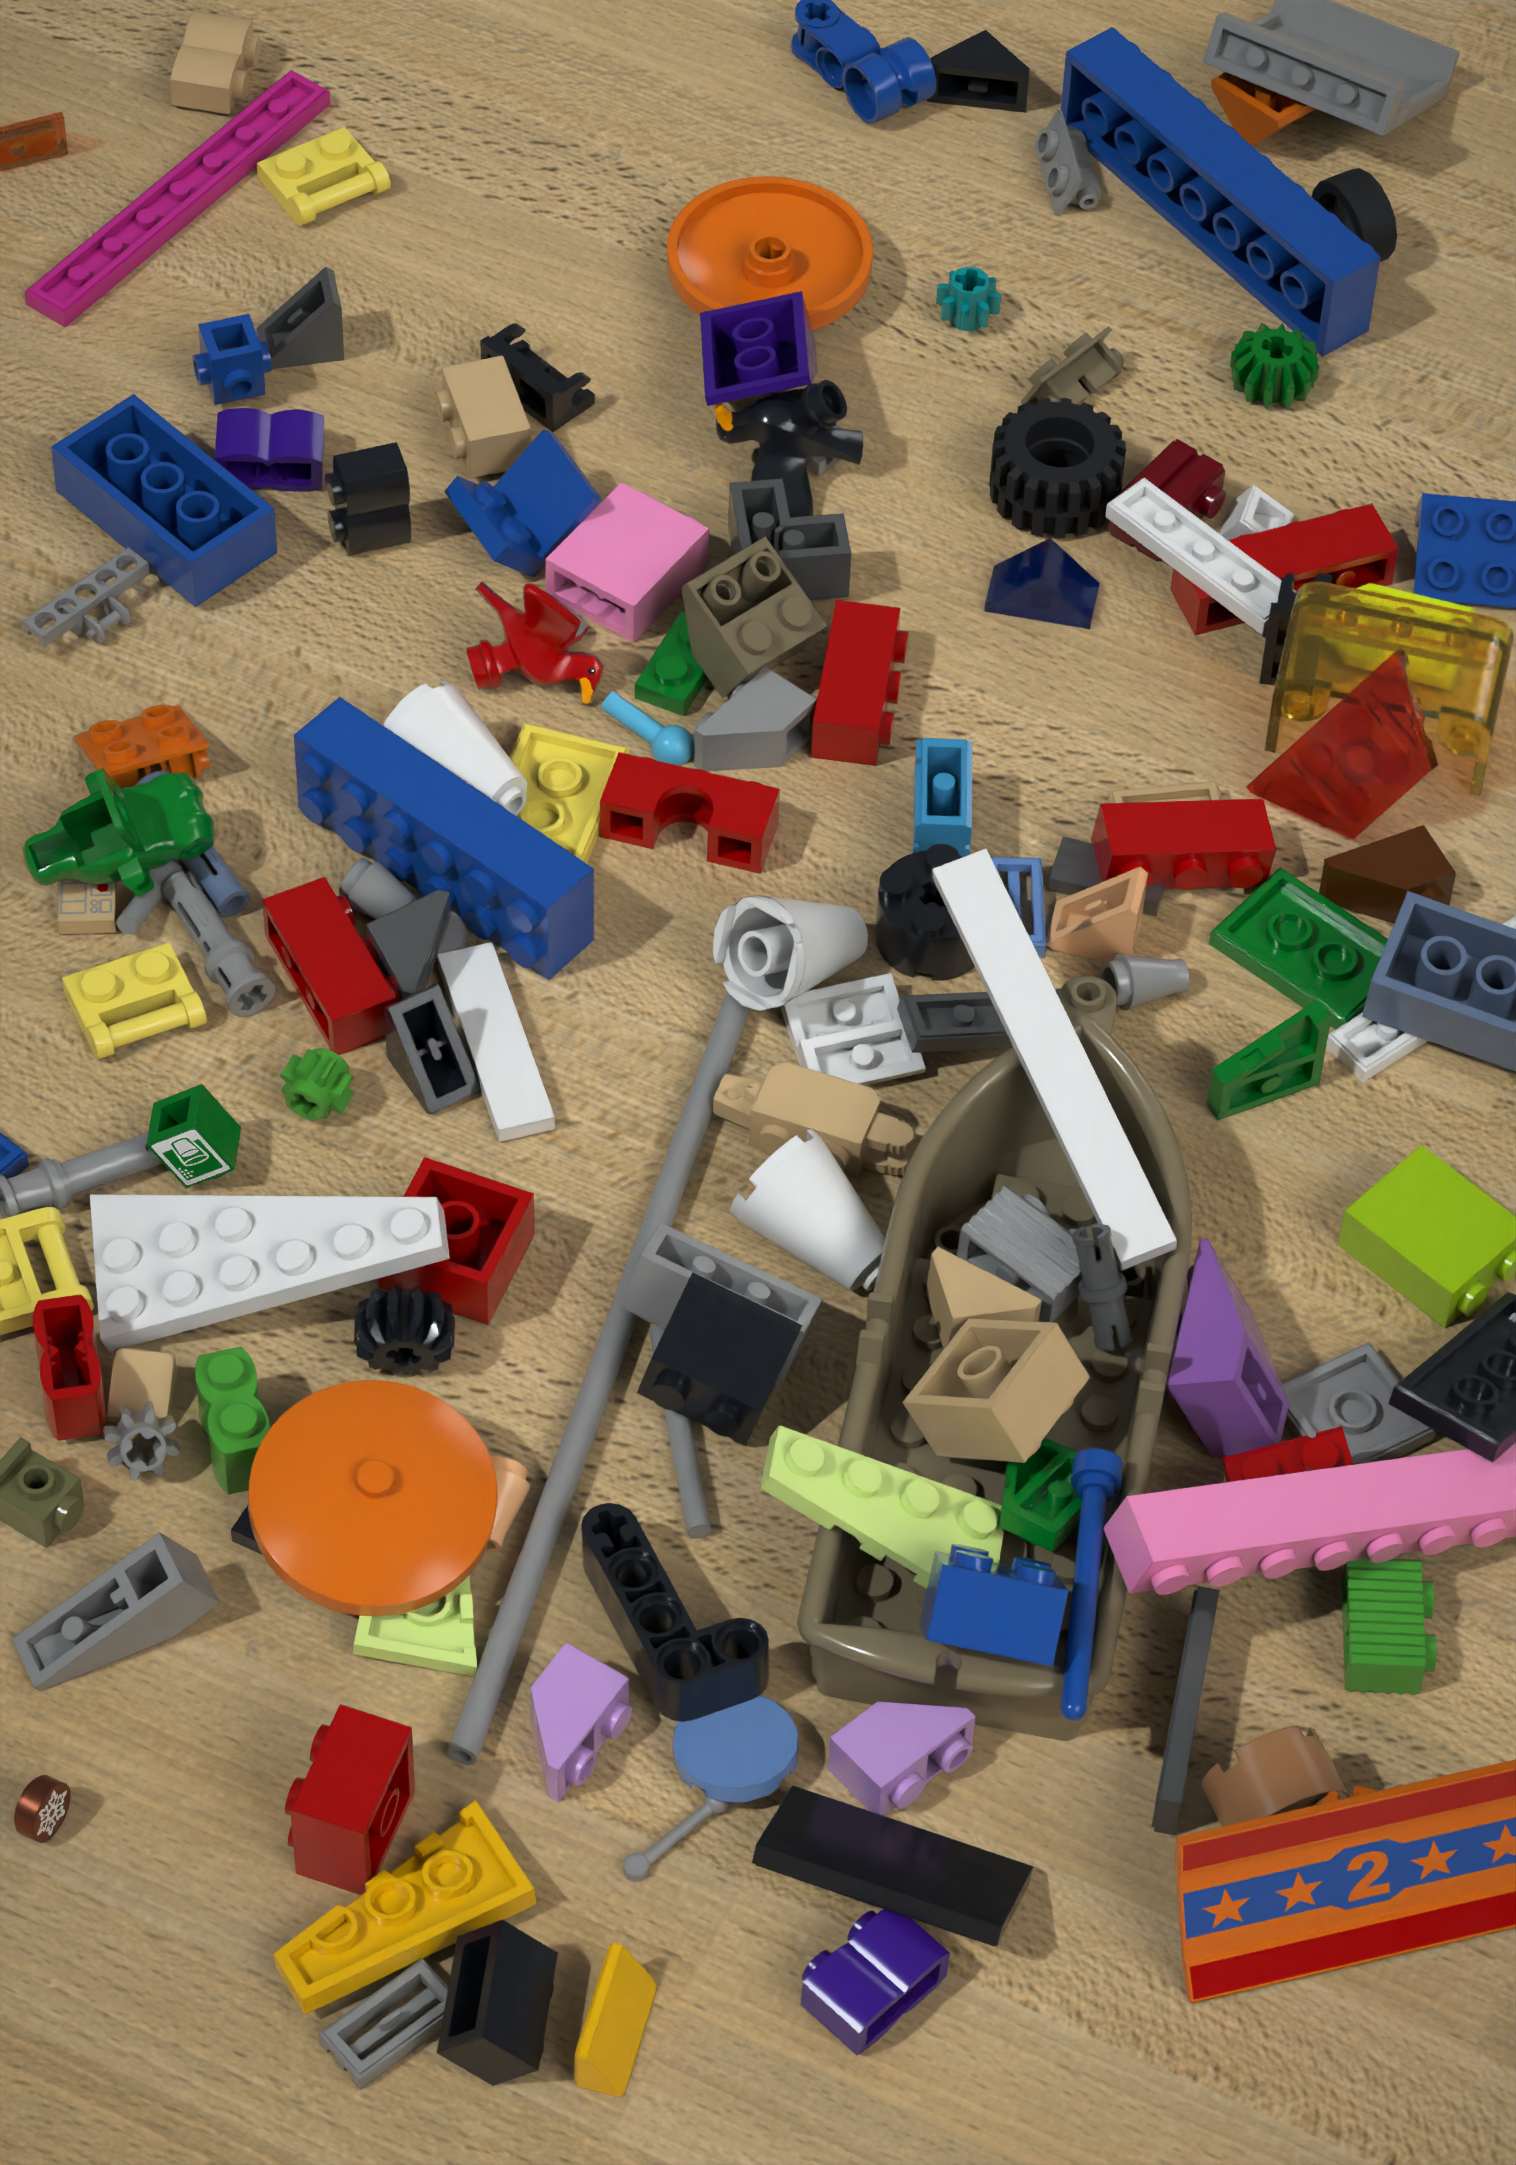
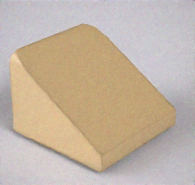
(141, 1378)

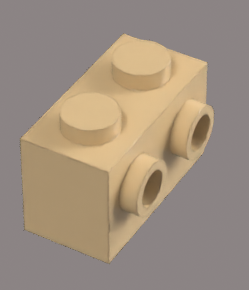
(483, 415)

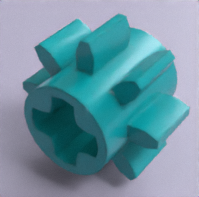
(968, 299)

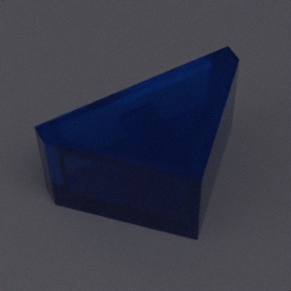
(1043, 587)

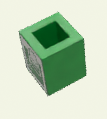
(194, 1136)

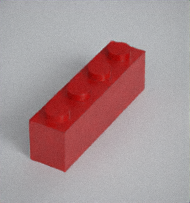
(1342, 544)

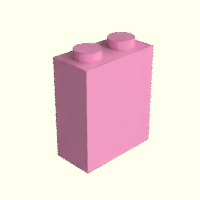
(627, 561)

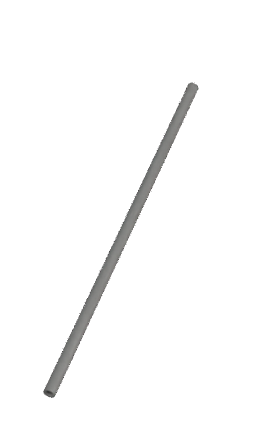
(592, 1398)

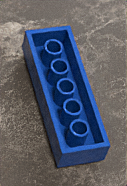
(444, 837)

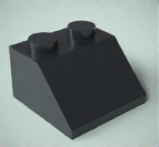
(719, 1359)

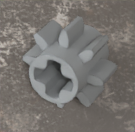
(131, 1453)

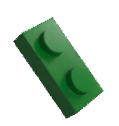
(672, 674)

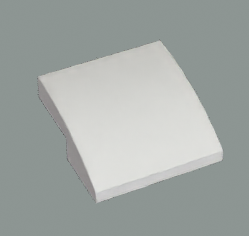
(852, 1031)

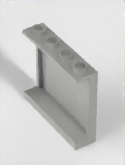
(1335, 61)

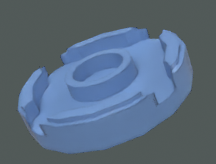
(737, 1750)

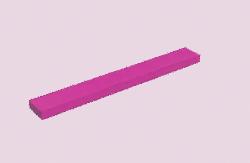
(177, 198)

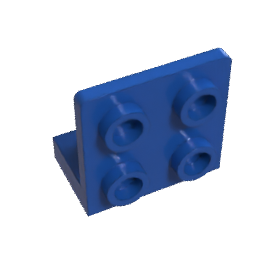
(529, 507)
(1466, 550)

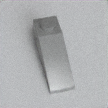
(118, 1613)

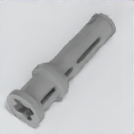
(226, 958)
(56, 1182)

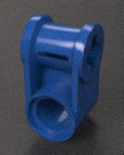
(829, 39)

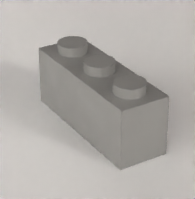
(672, 1258)

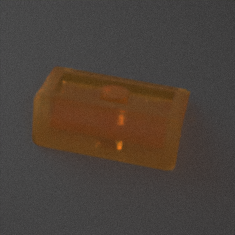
(32, 141)

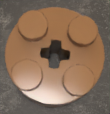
(1273, 1777)

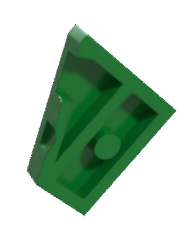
(1272, 1065)
(1040, 1497)

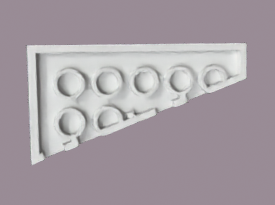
(216, 1257)

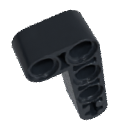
(681, 1667)

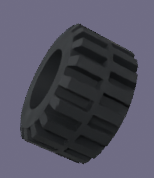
(1056, 467)

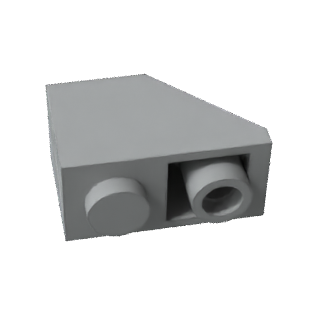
(756, 726)

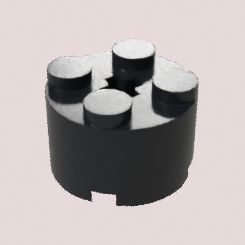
(913, 920)

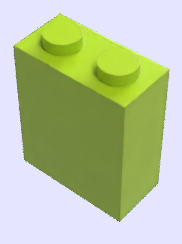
(1432, 1236)

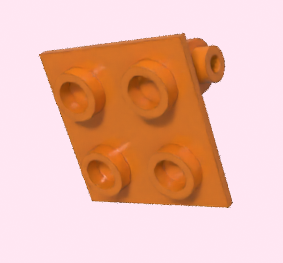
(150, 739)

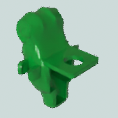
(122, 833)

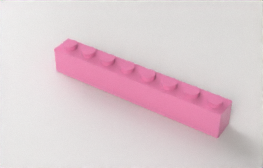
(1312, 1519)

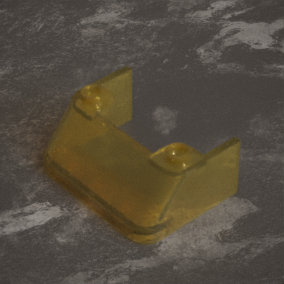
(1347, 633)

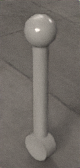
(637, 1865)

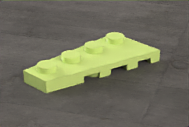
(878, 1503)
(428, 1637)

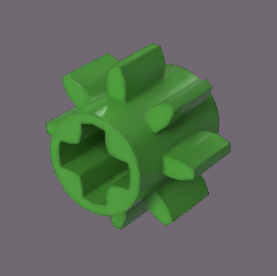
(317, 1084)

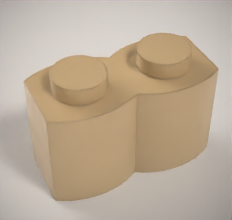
(214, 62)

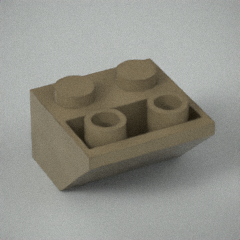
(747, 616)

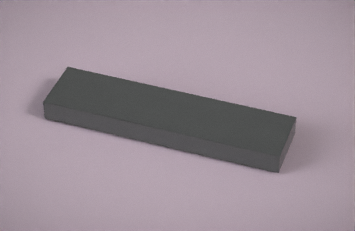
(1185, 1711)

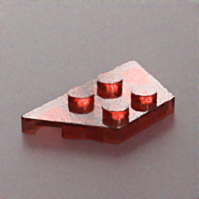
(1355, 756)

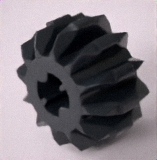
(404, 1330)

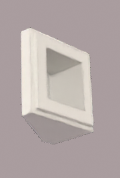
(1254, 513)

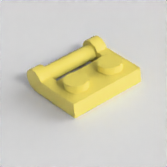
(321, 175)
(130, 989)
(17, 1280)

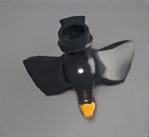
(790, 432)

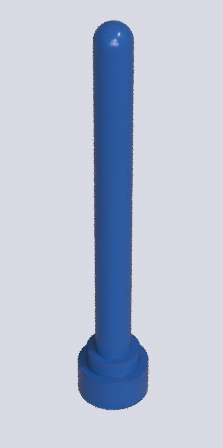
(1096, 1480)

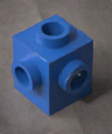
(231, 359)

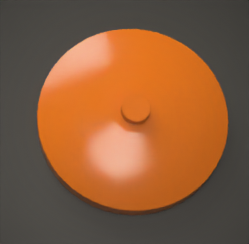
(770, 241)
(372, 1498)

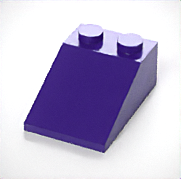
(757, 348)

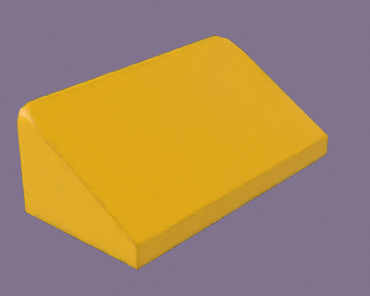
(614, 2024)

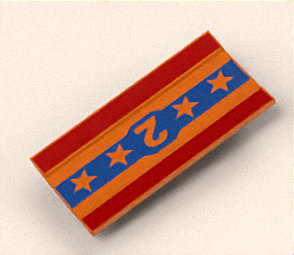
(1347, 1881)

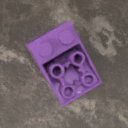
(1223, 1365)

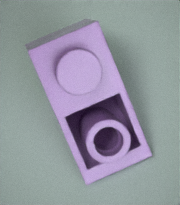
(572, 1715)
(897, 1749)

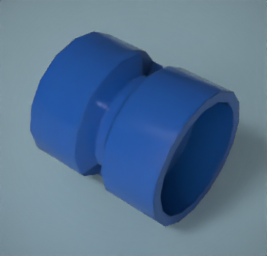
(888, 81)

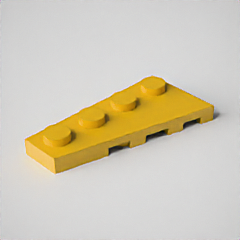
(405, 1915)

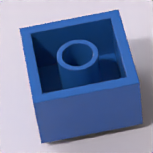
(994, 1605)

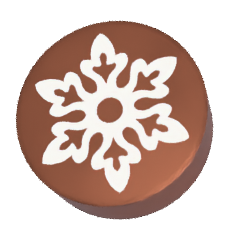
(42, 1808)

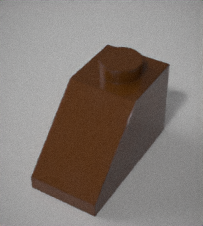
(1381, 873)

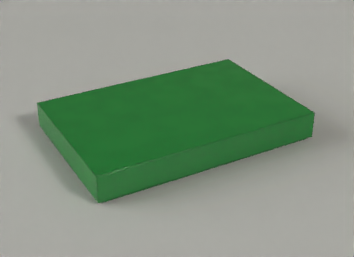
(1302, 946)

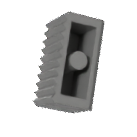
(1025, 1248)

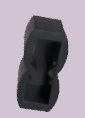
(369, 499)

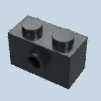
(497, 2003)

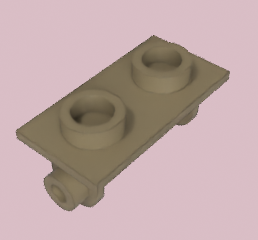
(1086, 361)

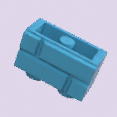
(942, 794)

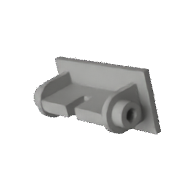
(1066, 165)

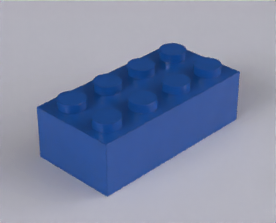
(164, 499)

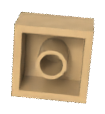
(996, 1390)

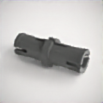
(1102, 1286)

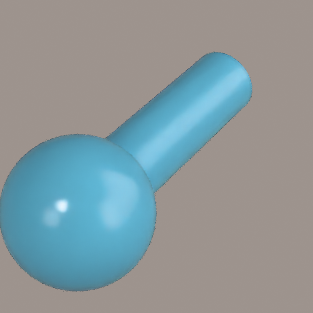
(669, 743)

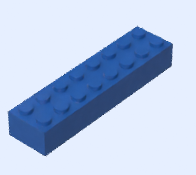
(1220, 191)

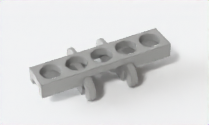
(77, 619)

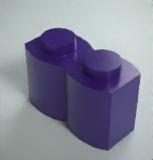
(272, 449)
(873, 1978)

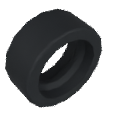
(1361, 207)

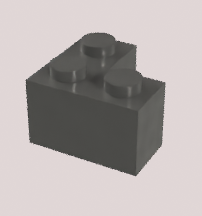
(810, 546)

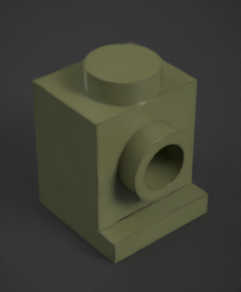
(38, 1494)

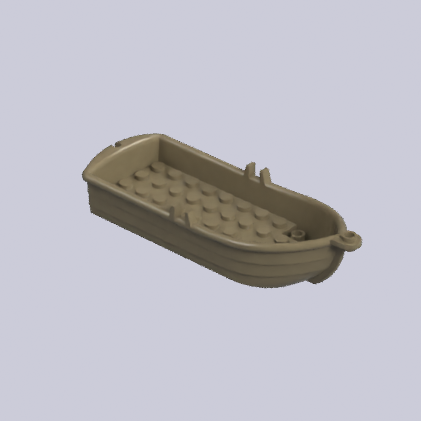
(990, 1135)

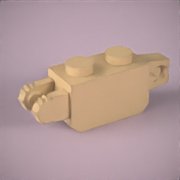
(835, 1108)

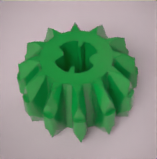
(1274, 365)

